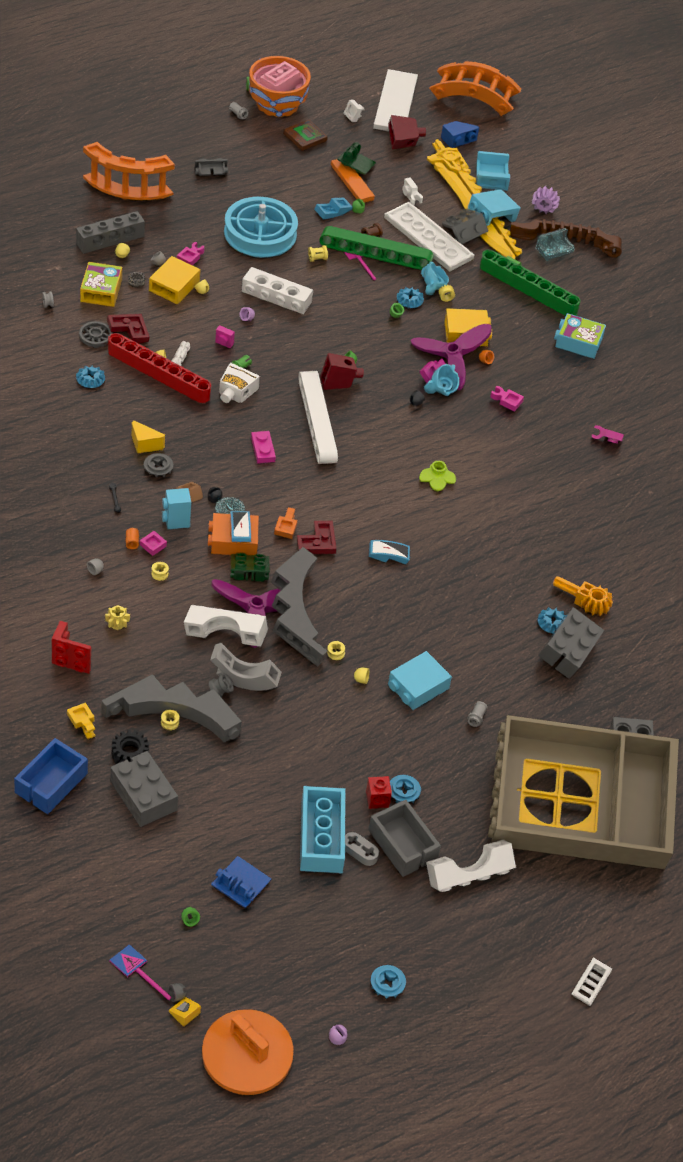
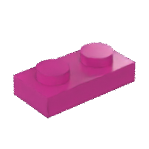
(263, 447)

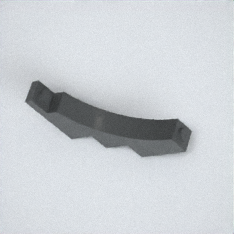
(294, 622)
(151, 697)

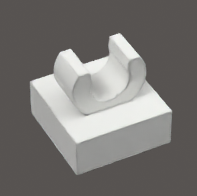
(353, 110)

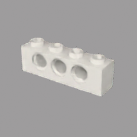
(277, 290)

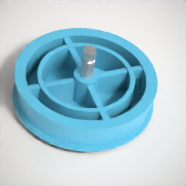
(260, 226)

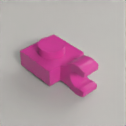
(428, 370)
(612, 436)

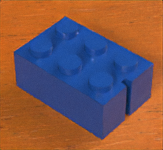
(51, 775)

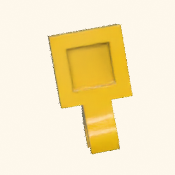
(82, 717)

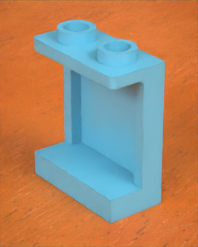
(492, 170)
(493, 205)

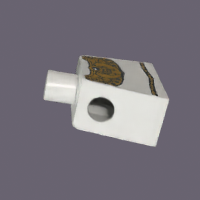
(238, 384)

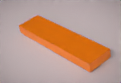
(353, 181)

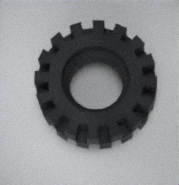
(128, 739)

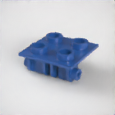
(240, 881)

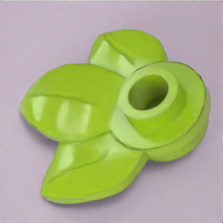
(437, 475)

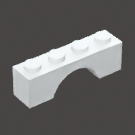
(205, 620)
(495, 858)

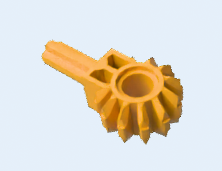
(587, 596)

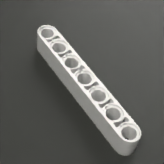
(318, 417)

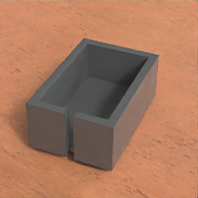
(572, 639)
(144, 788)
(404, 837)

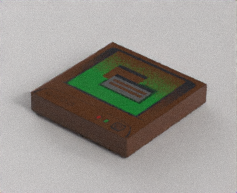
(305, 135)

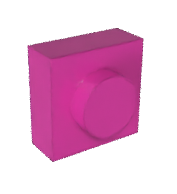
(225, 336)
(153, 543)

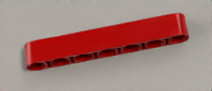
(159, 368)

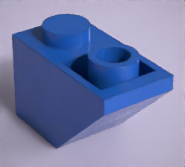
(459, 133)

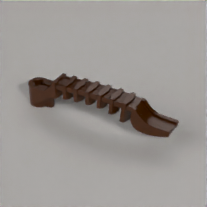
(607, 243)

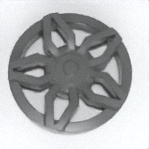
(95, 334)

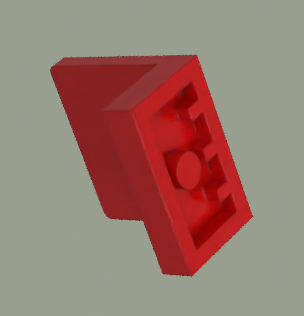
(70, 653)

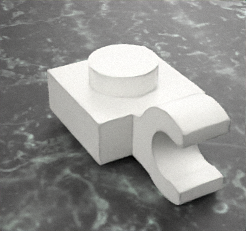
(410, 190)

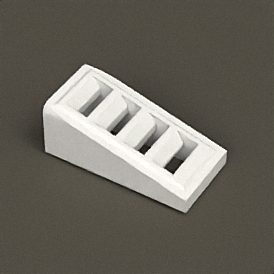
(600, 968)

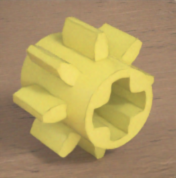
(117, 617)

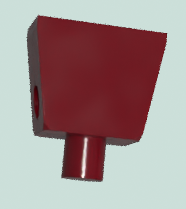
(404, 131)
(339, 372)

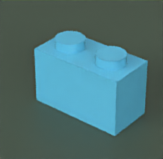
(177, 508)

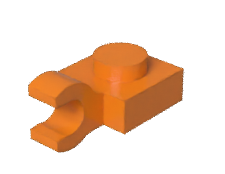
(286, 525)

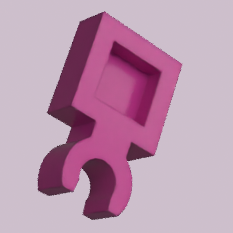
(191, 255)
(507, 399)

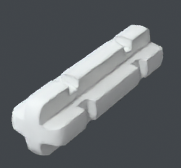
(181, 353)

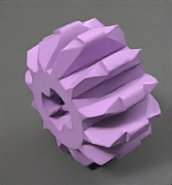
(545, 200)

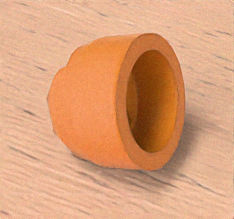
(486, 356)

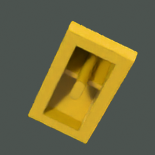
(146, 438)

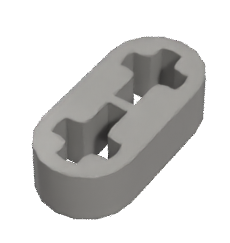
(361, 848)

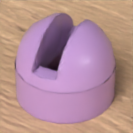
(247, 314)
(335, 1037)

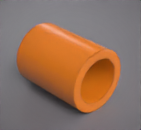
(132, 538)

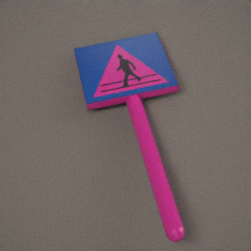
(130, 961)

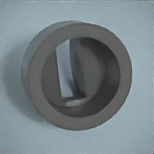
(176, 992)

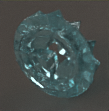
(232, 503)

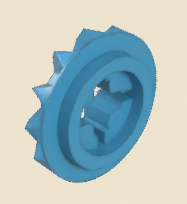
(416, 300)
(87, 381)
(545, 622)
(410, 784)
(391, 973)

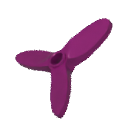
(455, 350)
(251, 603)

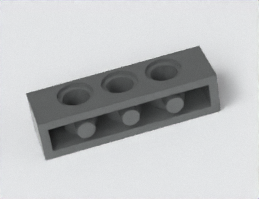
(110, 232)

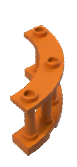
(473, 89)
(127, 165)

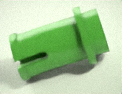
(242, 363)

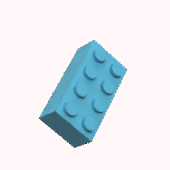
(322, 829)

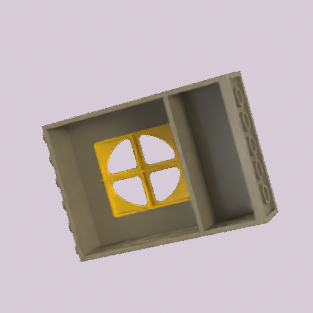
(629, 782)

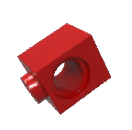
(378, 792)

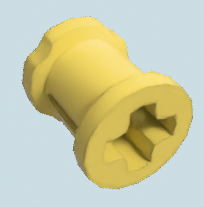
(312, 253)

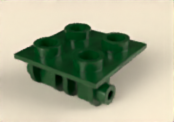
(355, 160)
(250, 563)

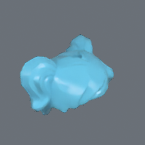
(434, 277)
(445, 377)

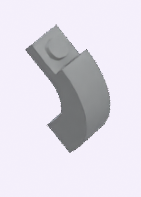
(243, 674)

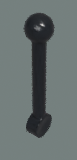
(112, 486)

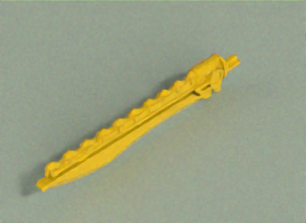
(456, 173)

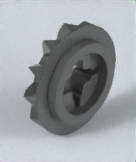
(158, 459)

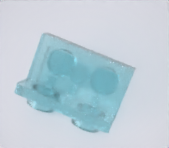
(554, 244)

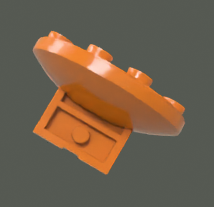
(247, 1052)

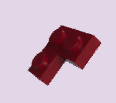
(132, 323)
(322, 542)

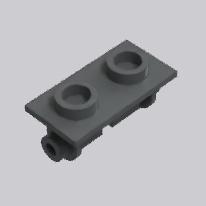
(204, 166)

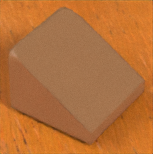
(194, 490)

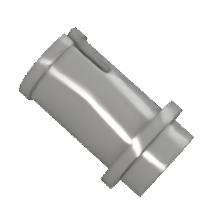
(241, 112)
(476, 717)

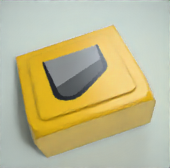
(185, 1011)

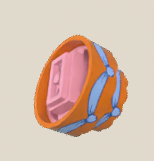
(279, 85)

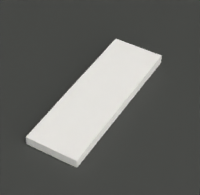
(395, 97)
(429, 235)

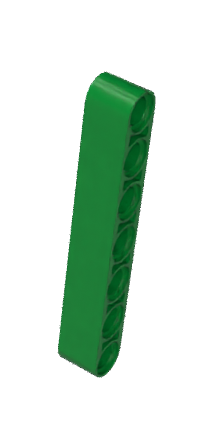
(367, 249)
(529, 283)

